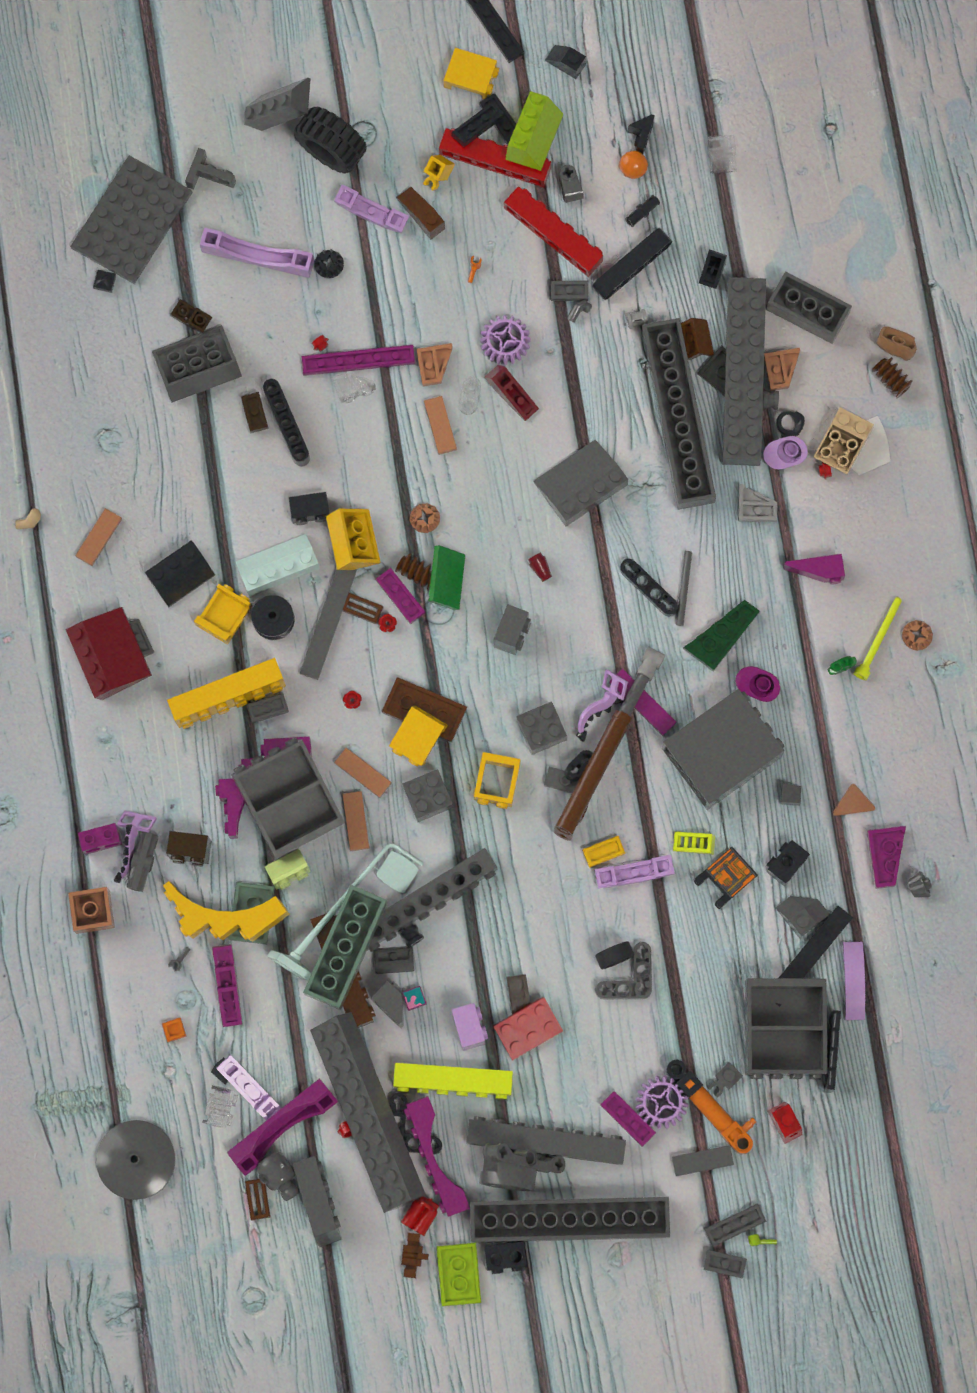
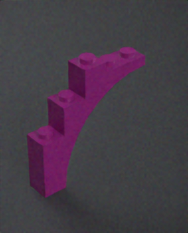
(229, 792)

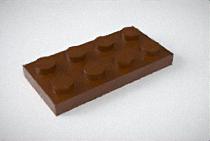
(406, 694)

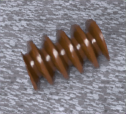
(892, 376)
(415, 570)

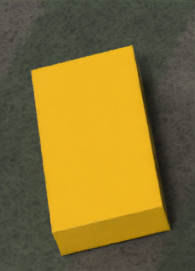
(603, 851)

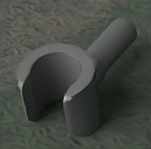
(179, 959)

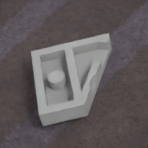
(756, 507)

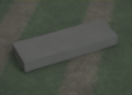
(702, 1160)
(735, 1225)

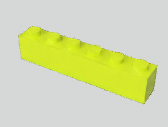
(453, 1079)

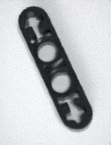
(651, 585)

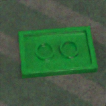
(446, 577)

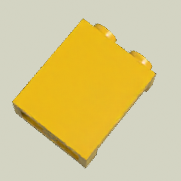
(471, 72)
(224, 613)
(417, 736)

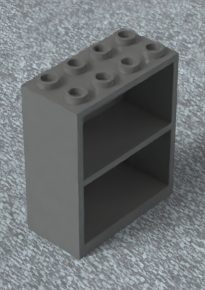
(723, 748)
(287, 797)
(787, 1037)

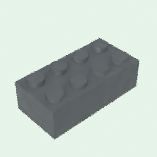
(808, 307)

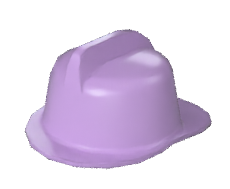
(785, 452)

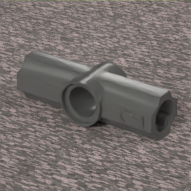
(142, 861)

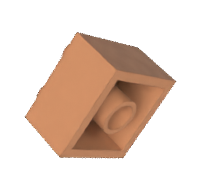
(91, 910)

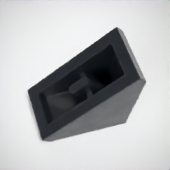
(713, 269)

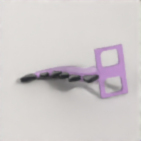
(609, 698)
(131, 833)

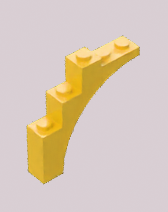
(252, 921)

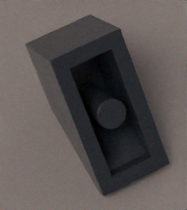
(567, 60)

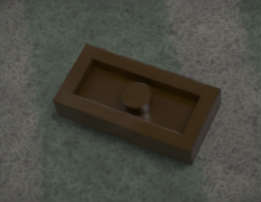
(254, 412)

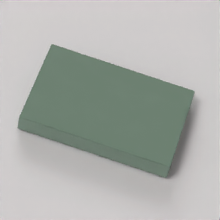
(247, 897)

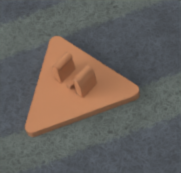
(853, 802)

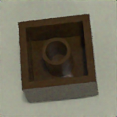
(189, 848)

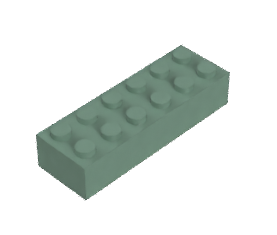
(345, 947)

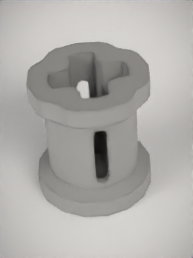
(636, 318)

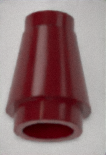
(540, 566)

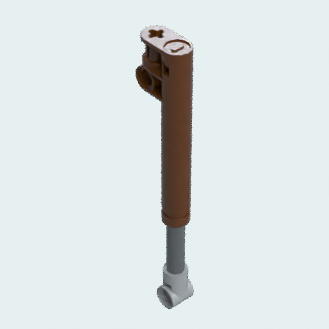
(606, 748)

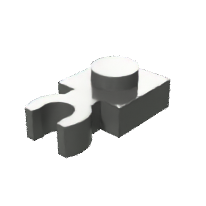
(727, 1077)

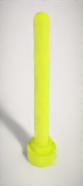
(862, 671)

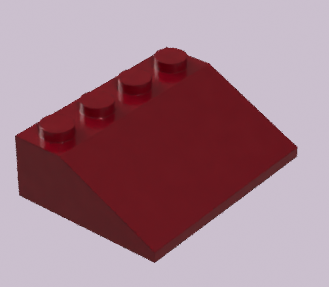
(108, 653)

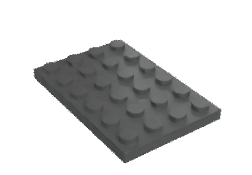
(131, 219)

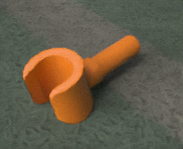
(474, 266)

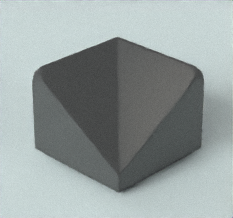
(790, 794)

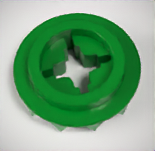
(842, 665)

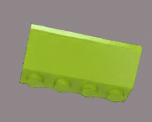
(534, 131)

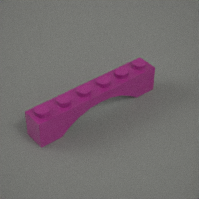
(309, 1103)
(452, 1195)

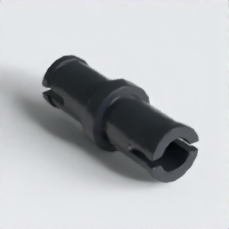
(642, 210)

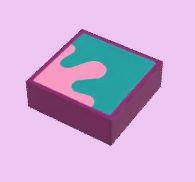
(414, 998)

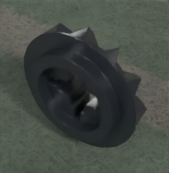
(334, 270)

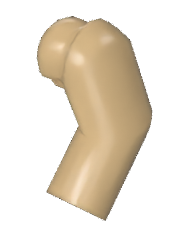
(31, 520)

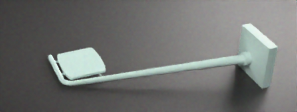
(395, 872)

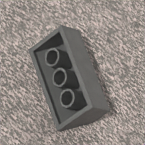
(279, 106)

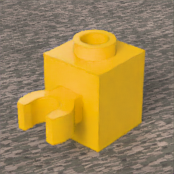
(438, 169)

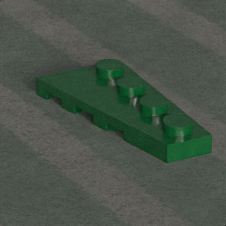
(719, 639)

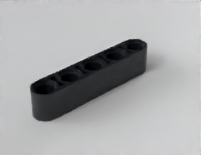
(632, 263)
(283, 414)

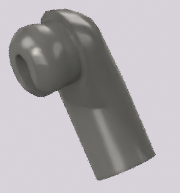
(577, 308)

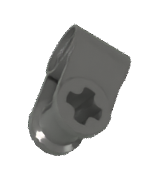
(570, 186)

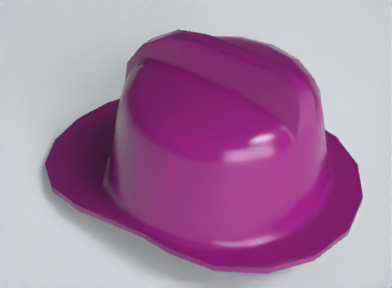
(758, 683)

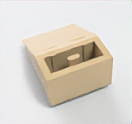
(844, 440)

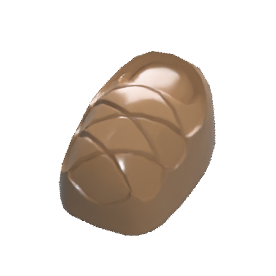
(897, 343)

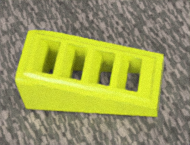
(710, 848)

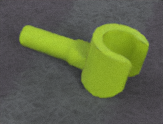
(754, 1240)

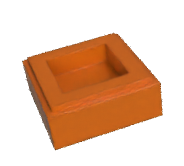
(174, 1030)

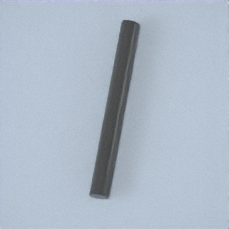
(684, 588)

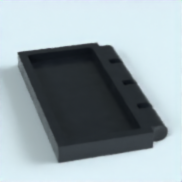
(832, 1051)

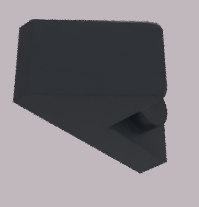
(642, 129)

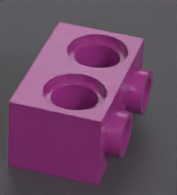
(100, 838)

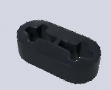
(576, 762)

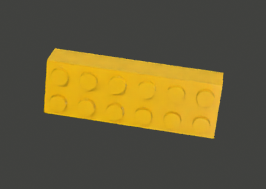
(226, 693)

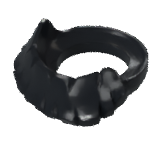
(799, 423)

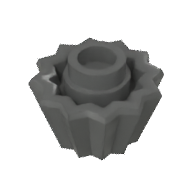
(920, 885)

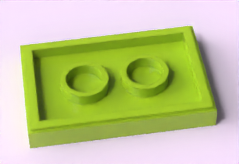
(458, 1274)

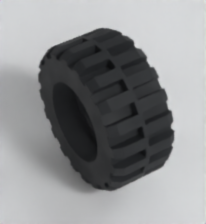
(330, 140)

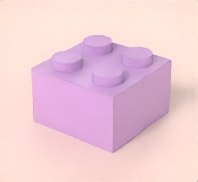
(468, 1026)

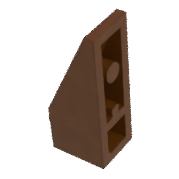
(422, 212)

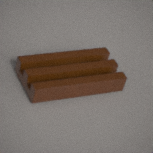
(377, 614)
(250, 1203)

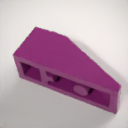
(821, 568)

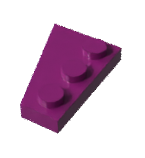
(885, 854)

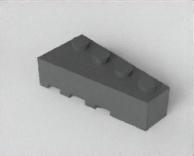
(316, 1201)

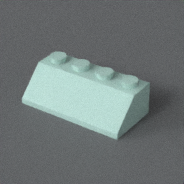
(277, 565)

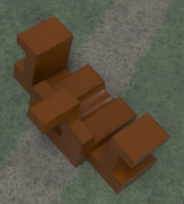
(412, 1255)

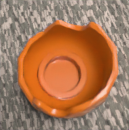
(633, 164)

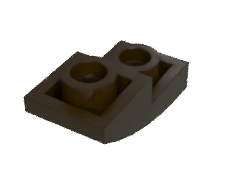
(191, 316)

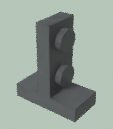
(208, 172)

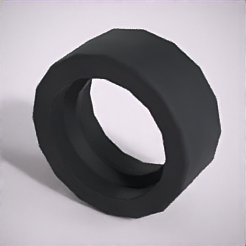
(614, 955)

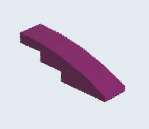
(227, 985)

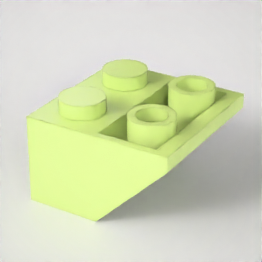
(288, 869)

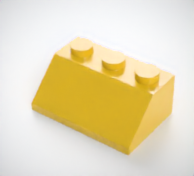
(353, 538)

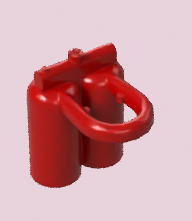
(420, 1215)

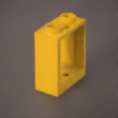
(503, 761)

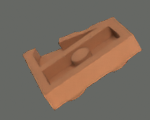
(433, 363)
(780, 367)

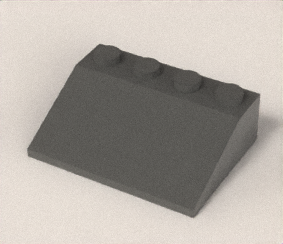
(196, 363)
(581, 482)

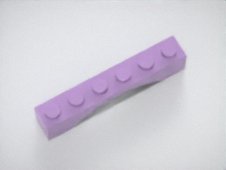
(283, 260)

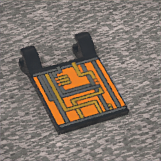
(729, 874)

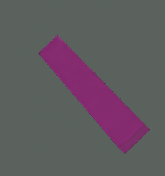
(358, 360)

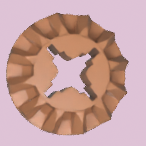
(420, 525)
(921, 643)

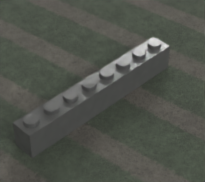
(547, 1142)

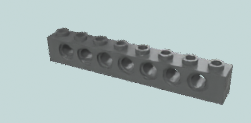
(481, 859)

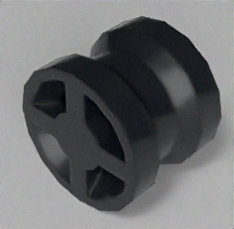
(412, 936)

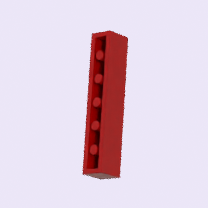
(491, 157)
(553, 231)

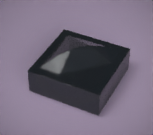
(104, 281)

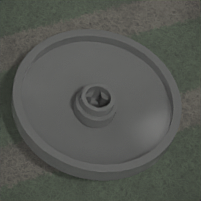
(154, 1161)

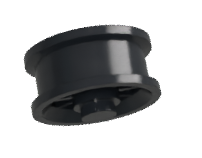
(273, 617)

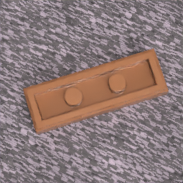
(440, 425)
(98, 537)
(363, 772)
(356, 821)

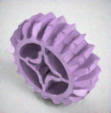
(512, 342)
(670, 1106)

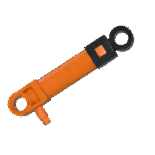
(711, 1109)

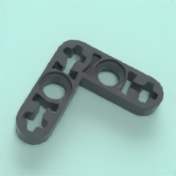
(632, 985)

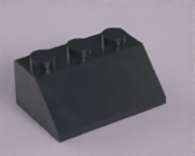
(179, 573)

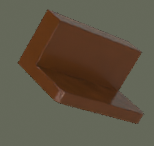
(697, 338)

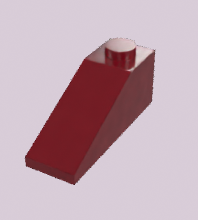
(511, 391)

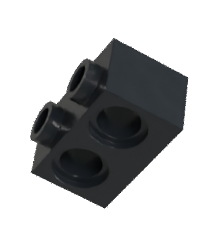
(505, 1251)

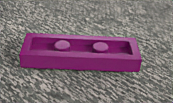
(400, 596)
(627, 1118)

